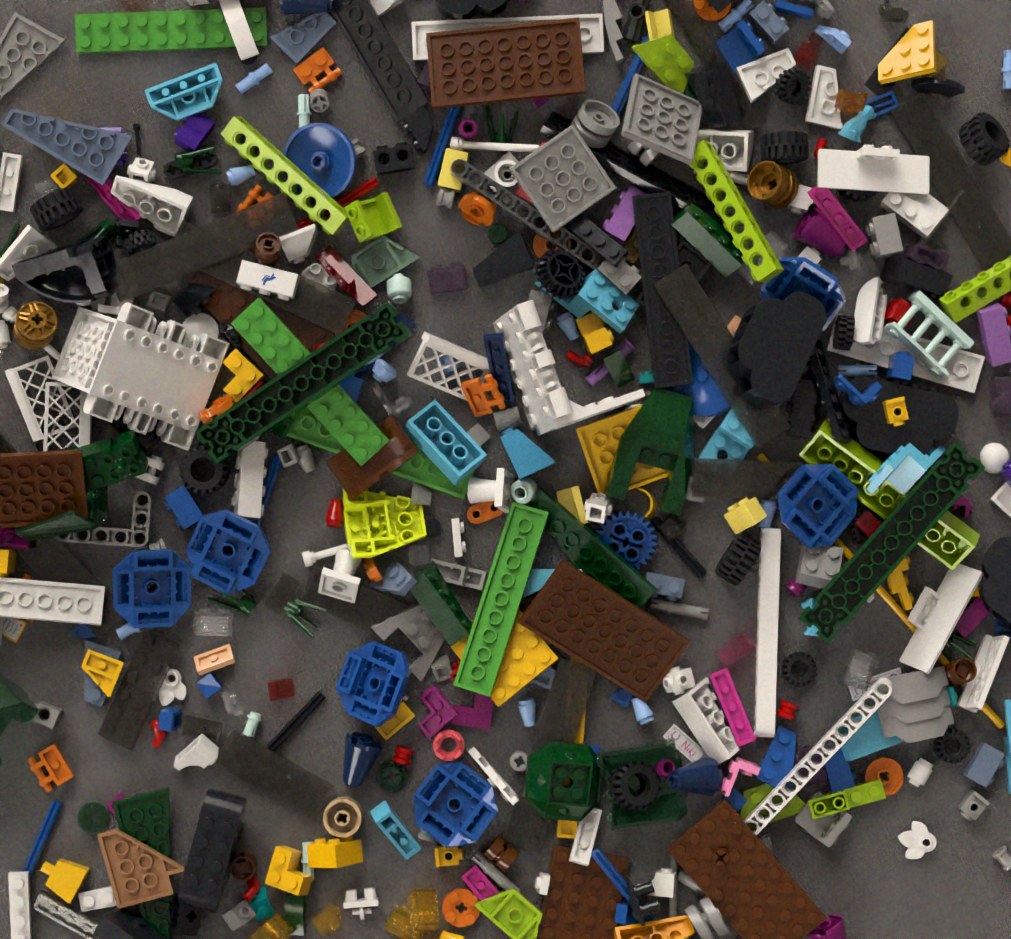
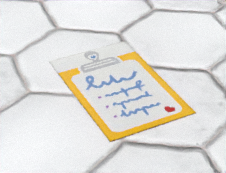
(13, 628)

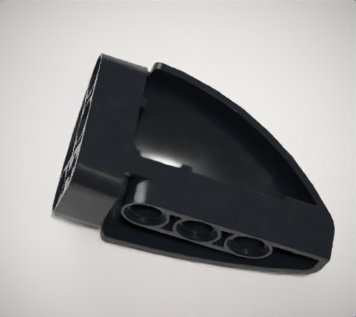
(71, 273)

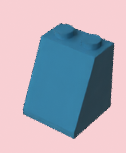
(524, 453)

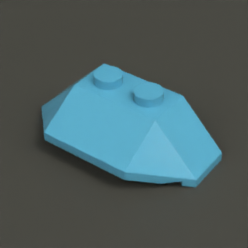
(186, 93)

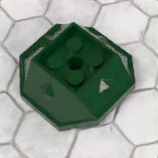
(545, 776)

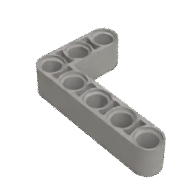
(112, 533)

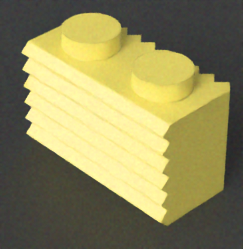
(744, 514)

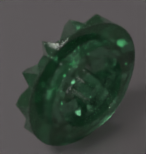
(395, 767)
(89, 825)

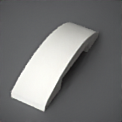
(239, 28)

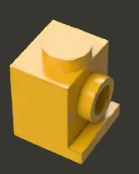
(64, 176)
(889, 407)
(440, 858)

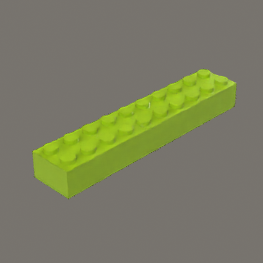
(947, 540)

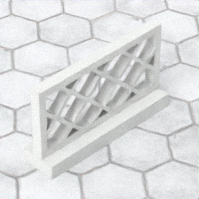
(452, 351)
(24, 403)
(85, 419)
(987, 663)

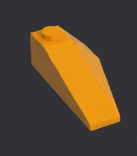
(669, 928)

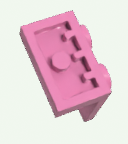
(734, 766)

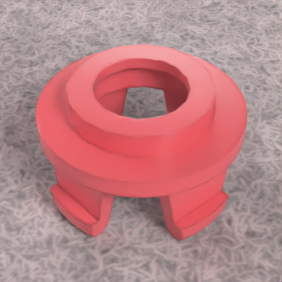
(441, 753)

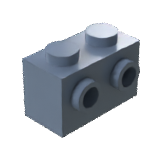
(768, 22)
(666, 585)
(984, 764)

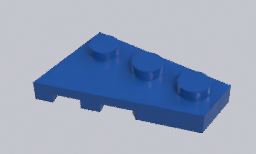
(778, 758)

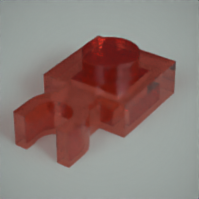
(807, 53)

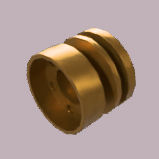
(772, 184)
(30, 334)

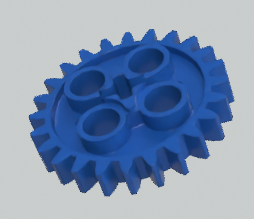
(631, 523)

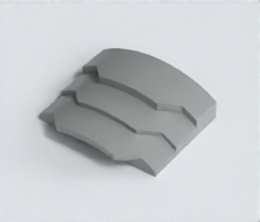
(916, 706)

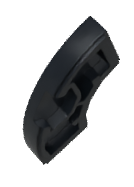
(930, 86)

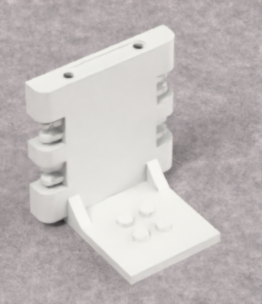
(146, 372)
(534, 373)

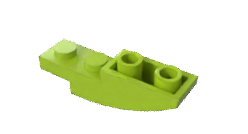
(845, 799)

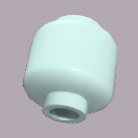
(399, 288)
(523, 490)

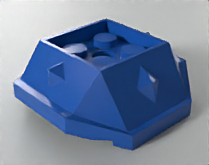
(804, 275)
(834, 509)
(217, 566)
(152, 607)
(373, 682)
(474, 805)

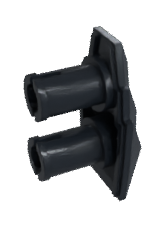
(637, 910)

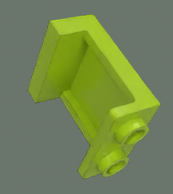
(373, 217)

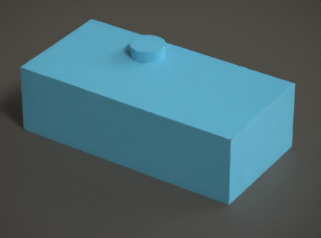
(445, 442)
(866, 739)

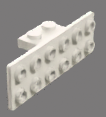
(873, 170)
(937, 616)

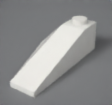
(731, 145)
(157, 203)

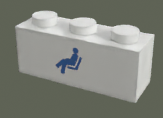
(267, 280)

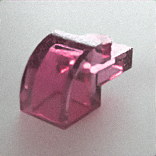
(735, 648)

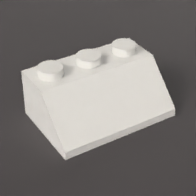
(916, 211)

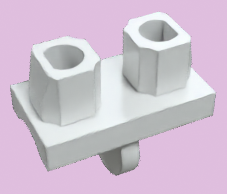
(352, 902)

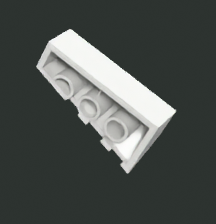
(249, 481)
(706, 721)

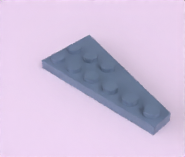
(78, 145)

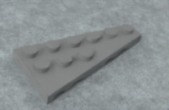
(22, 50)

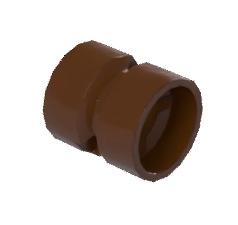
(267, 249)
(960, 671)
(501, 853)
(243, 867)

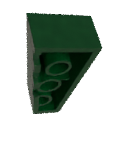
(440, 604)

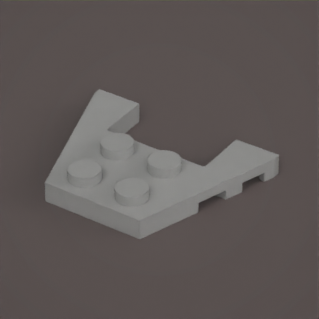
(419, 630)

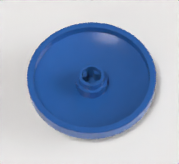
(323, 156)
(706, 395)

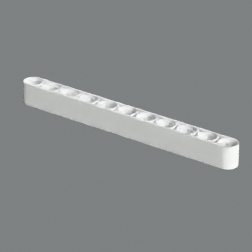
(767, 633)
(821, 749)

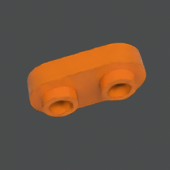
(485, 512)
(372, 570)

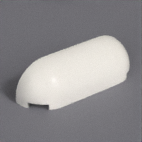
(870, 312)

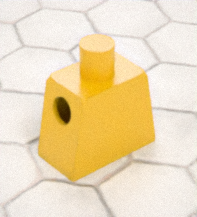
(65, 878)

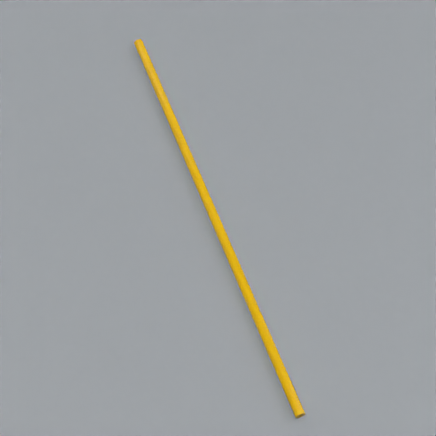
(903, 616)

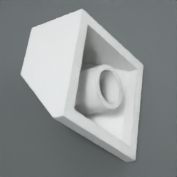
(299, 243)

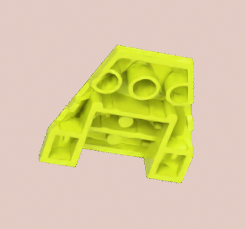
(380, 523)

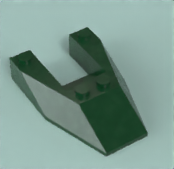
(661, 438)

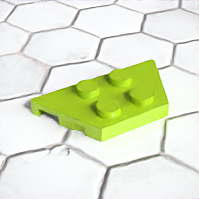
(666, 61)
(757, 793)
(512, 914)

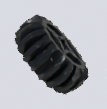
(557, 262)

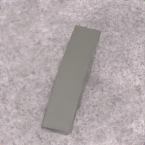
(611, 17)
(462, 575)

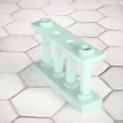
(946, 328)

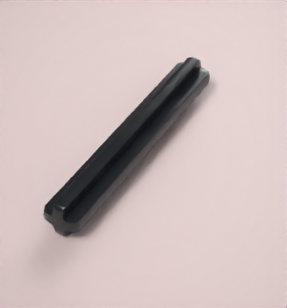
(681, 550)
(296, 721)

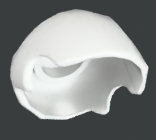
(994, 457)

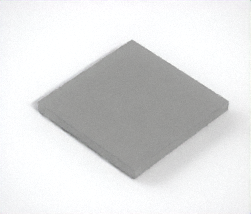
(662, 119)
(562, 178)

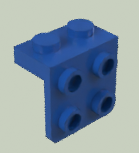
(741, 45)
(856, 397)

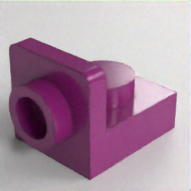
(966, 506)

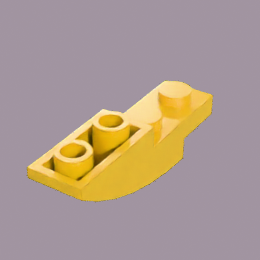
(897, 584)

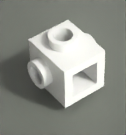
(142, 170)
(598, 507)
(678, 680)

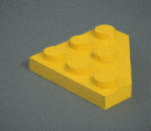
(911, 55)

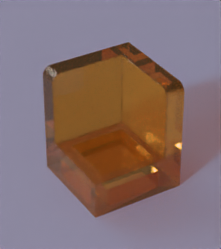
(850, 102)

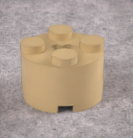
(341, 827)

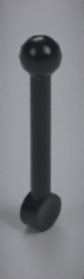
(136, 127)

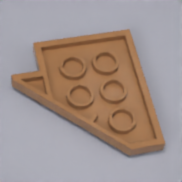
(136, 869)

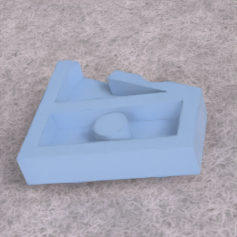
(837, 39)

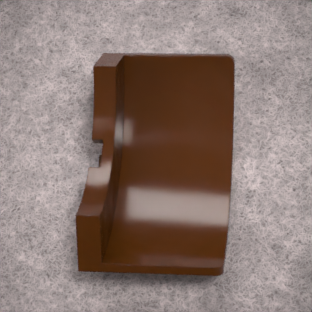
(359, 478)

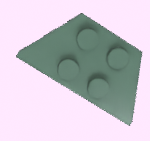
(381, 261)

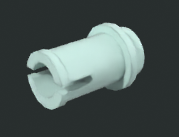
(252, 723)

